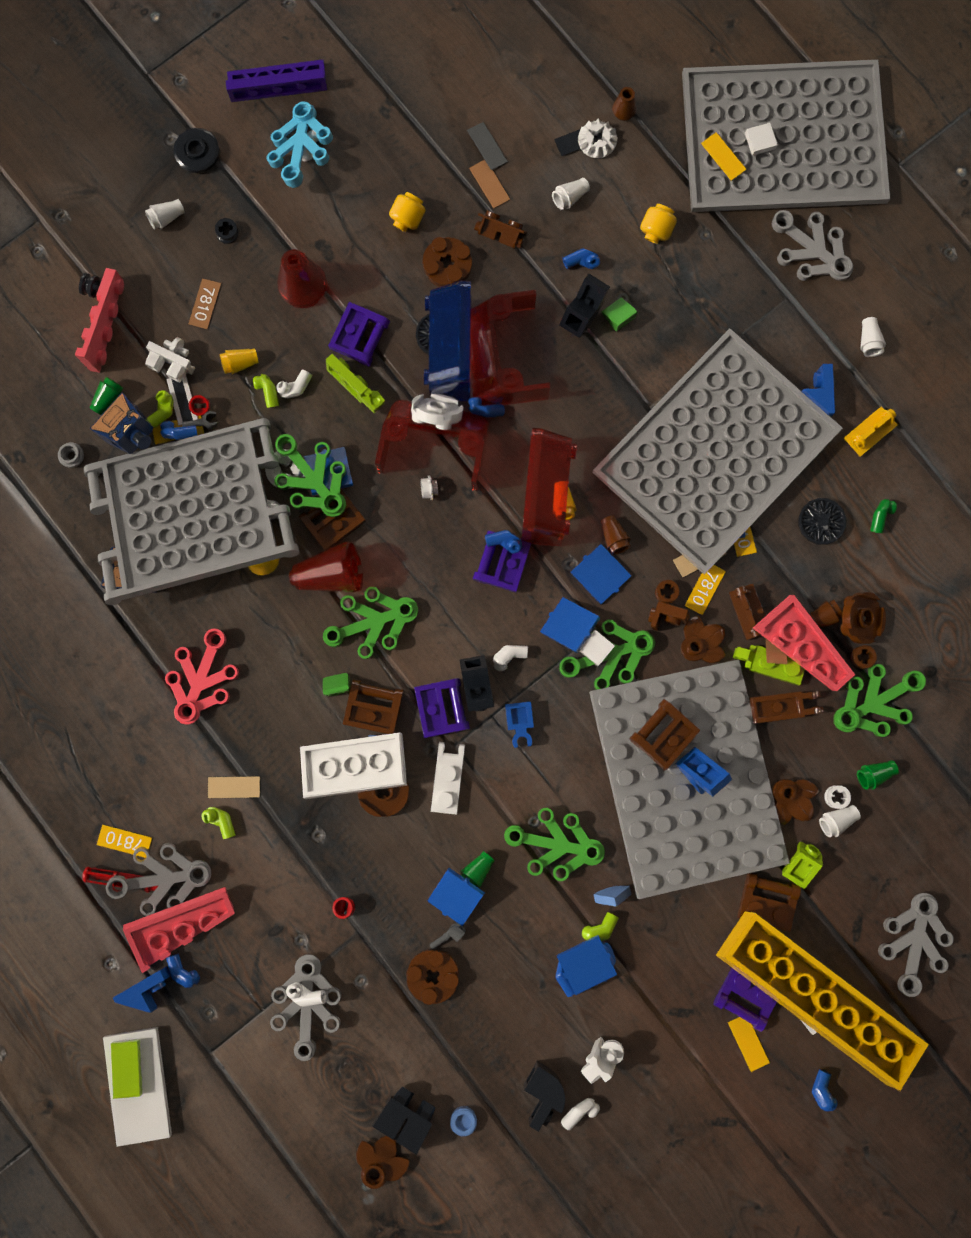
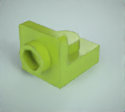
(803, 865)

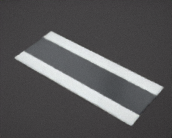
(181, 396)

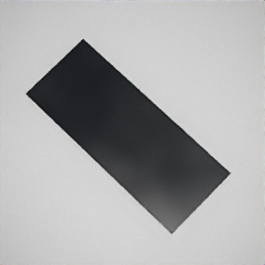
(569, 142)

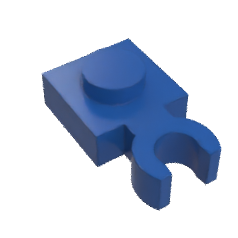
(519, 718)

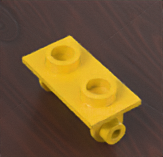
(871, 430)

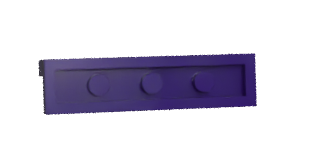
(277, 81)

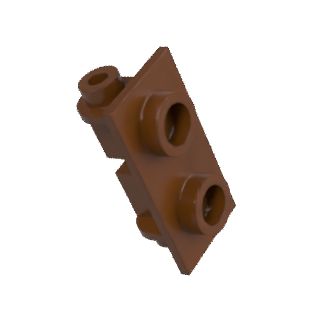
(509, 232)
(747, 609)

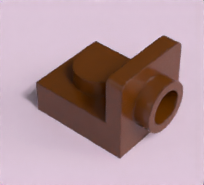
(672, 615)

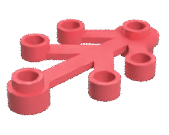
(199, 680)

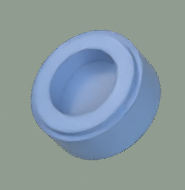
(463, 1121)

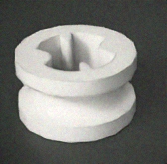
(846, 797)

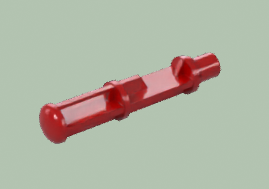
(88, 874)

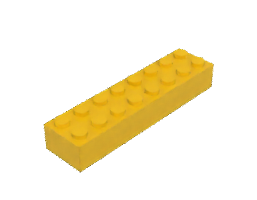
(822, 1000)

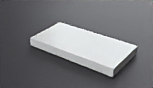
(353, 766)
(144, 1116)

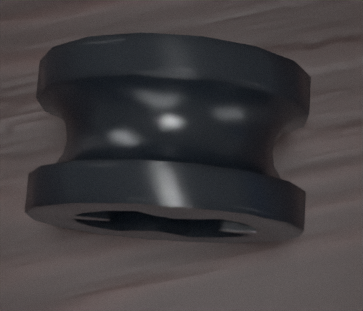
(233, 234)
(89, 285)

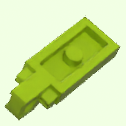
(354, 384)
(757, 662)

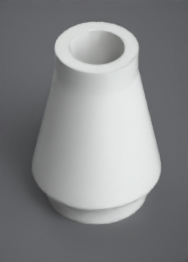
(569, 193)
(164, 213)
(872, 339)
(837, 821)

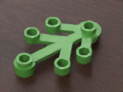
(313, 479)
(374, 621)
(614, 655)
(875, 703)
(559, 845)

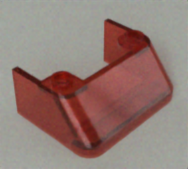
(486, 376)
(470, 430)
(547, 488)

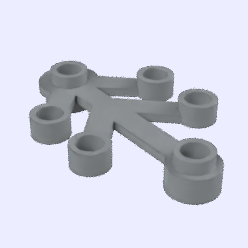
(814, 248)
(163, 879)
(917, 939)
(306, 1012)

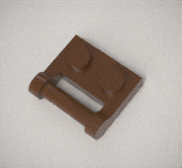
(333, 529)
(372, 716)
(671, 740)
(774, 912)

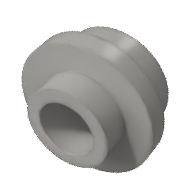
(65, 450)

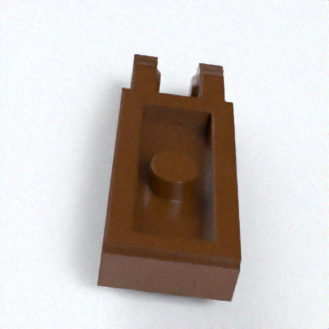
(782, 706)

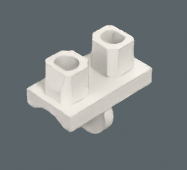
(159, 355)
(603, 1060)

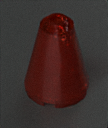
(300, 280)
(329, 570)

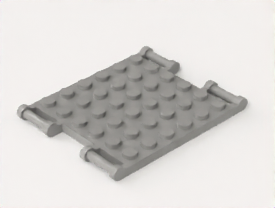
(188, 510)

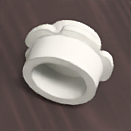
(429, 488)

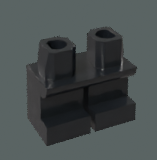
(417, 1123)

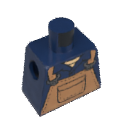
(124, 426)

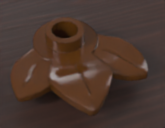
(705, 638)
(797, 801)
(382, 1158)

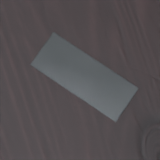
(487, 145)

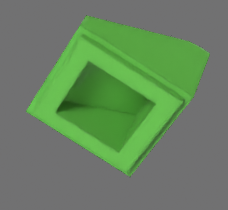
(619, 314)
(336, 685)

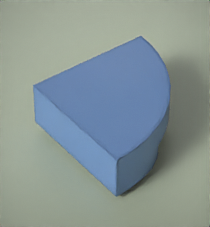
(613, 895)

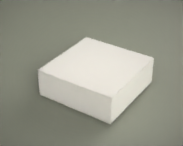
(761, 139)
(596, 648)

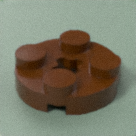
(447, 248)
(854, 609)
(386, 805)
(417, 973)

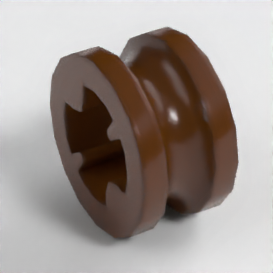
(672, 597)
(868, 663)

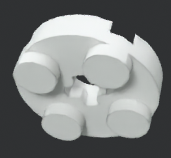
(437, 410)

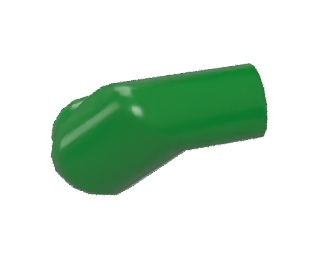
(880, 515)

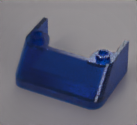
(449, 340)

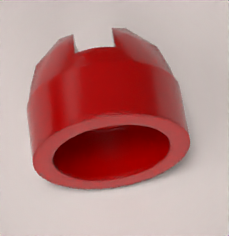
(198, 399)
(339, 907)

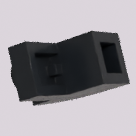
(585, 306)
(476, 683)
(548, 1088)

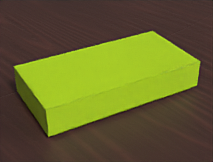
(126, 1069)

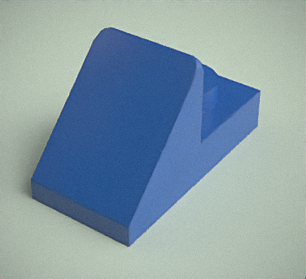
(824, 394)
(703, 772)
(139, 995)

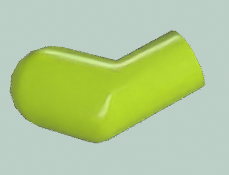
(269, 389)
(164, 408)
(219, 818)
(603, 931)

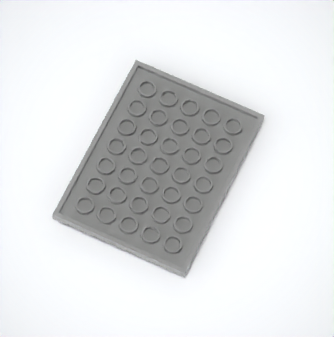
(823, 125)
(717, 450)
(667, 826)

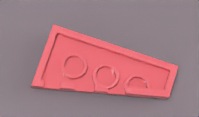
(100, 332)
(802, 640)
(168, 929)

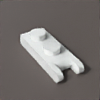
(447, 780)

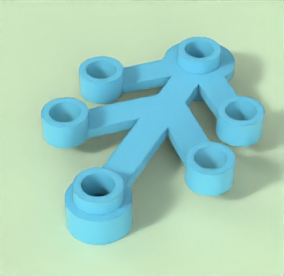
(303, 116)

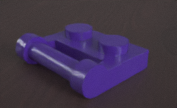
(350, 332)
(508, 569)
(433, 711)
(740, 985)

